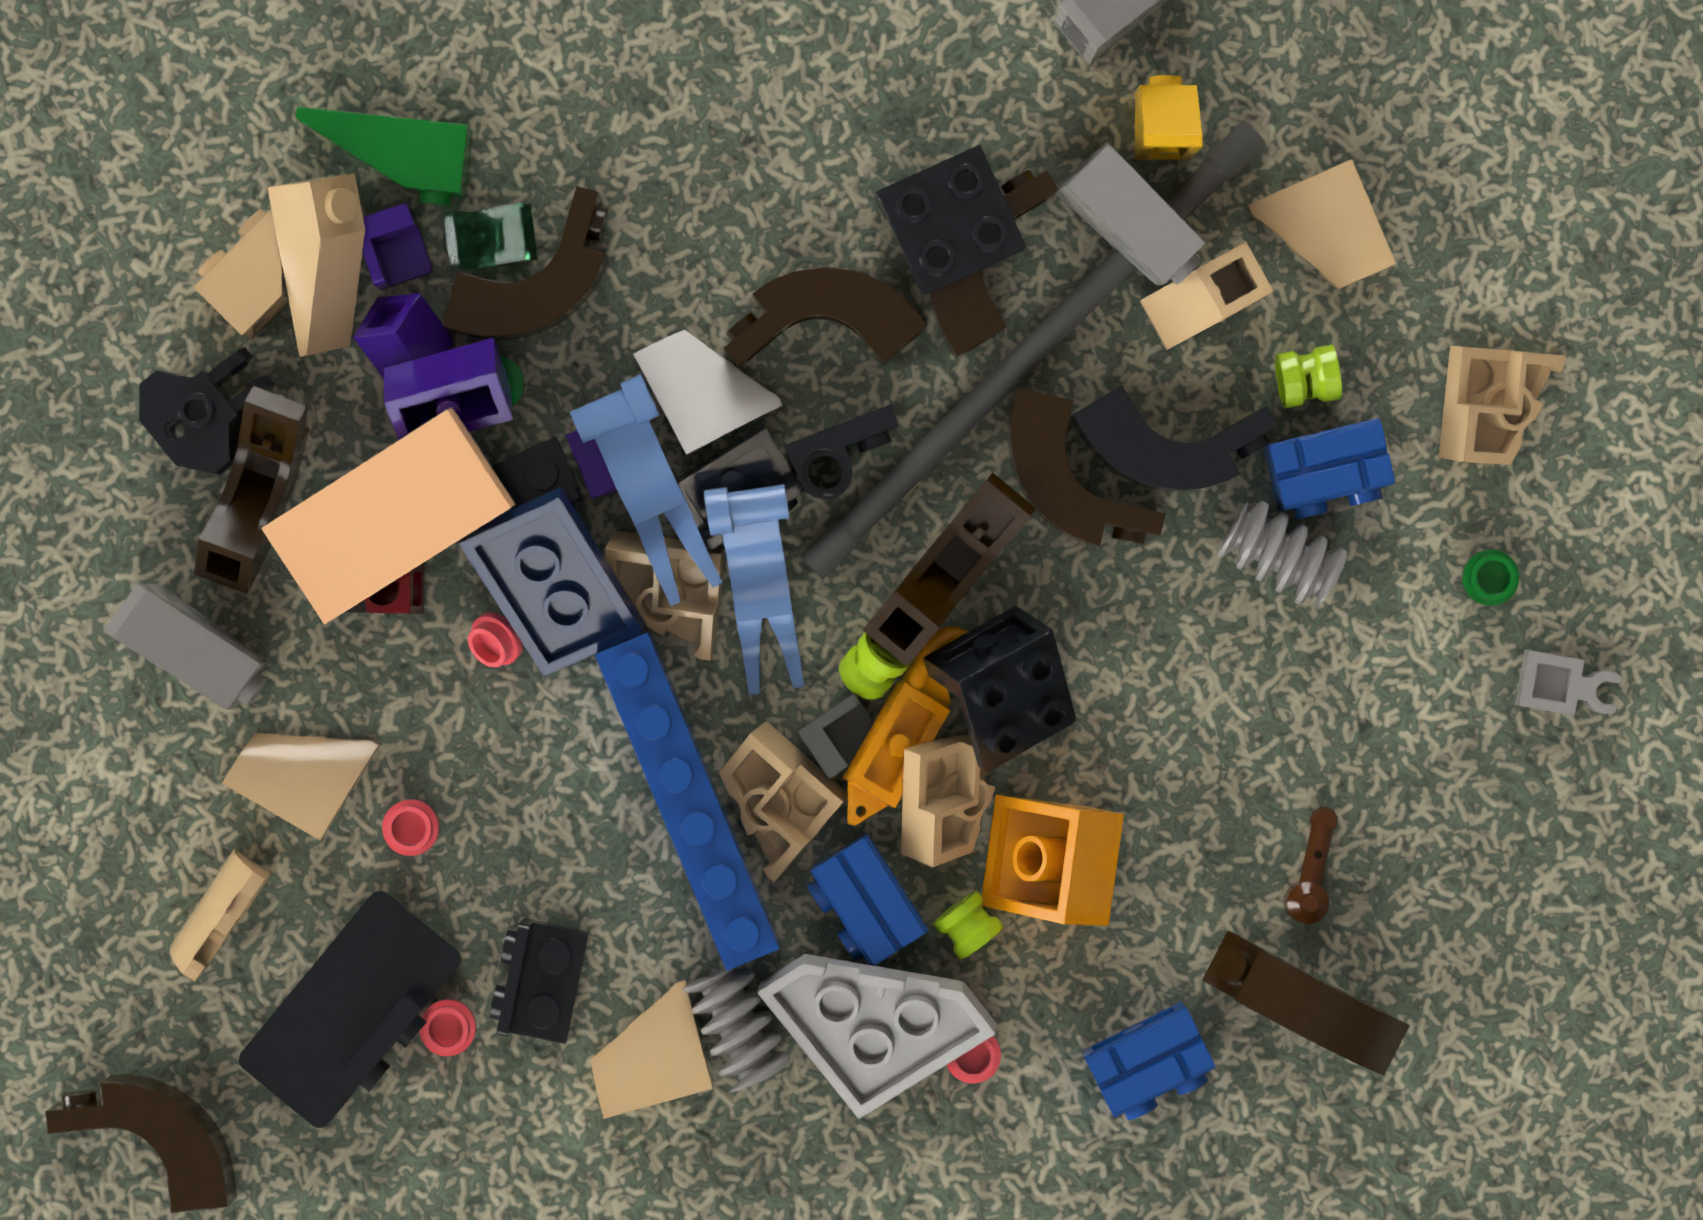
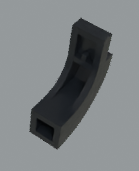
(1142, 456)

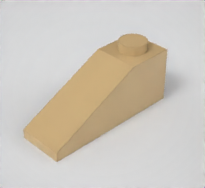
(321, 256)

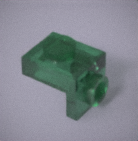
(490, 237)

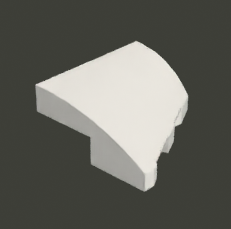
(701, 390)

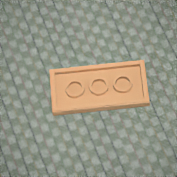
(388, 515)

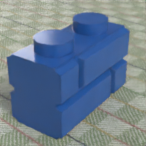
(1329, 466)
(867, 900)
(1149, 1061)

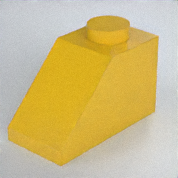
(1167, 120)

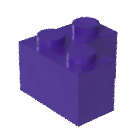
(460, 378)

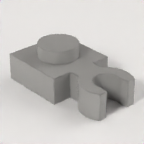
(1557, 684)

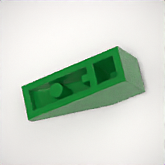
(412, 153)

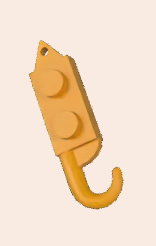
(907, 718)

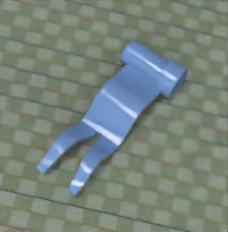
(644, 477)
(756, 572)

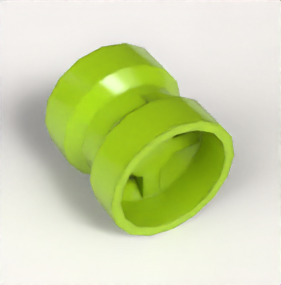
(1308, 376)
(870, 668)

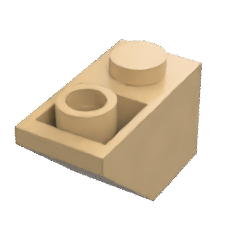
(248, 280)
(1206, 296)

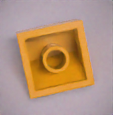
(1052, 860)

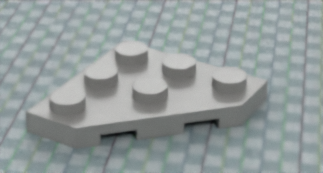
(874, 1025)

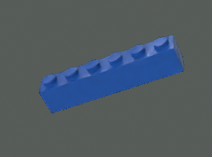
(688, 801)

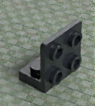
(950, 220)
(1006, 685)

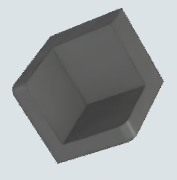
(837, 734)

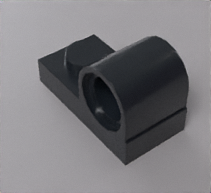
(866, 431)

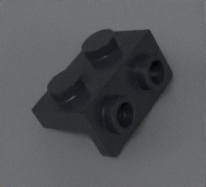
(743, 465)

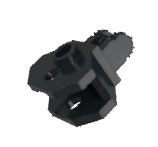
(203, 407)

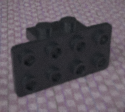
(351, 1010)

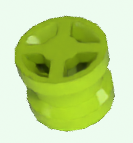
(968, 925)

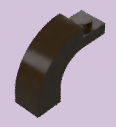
(830, 294)
(542, 301)
(964, 308)
(1041, 469)
(256, 490)
(949, 569)
(1305, 1004)
(171, 1122)

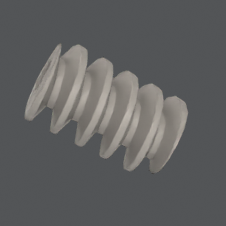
(1283, 553)
(738, 1026)

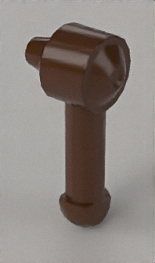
(1307, 899)

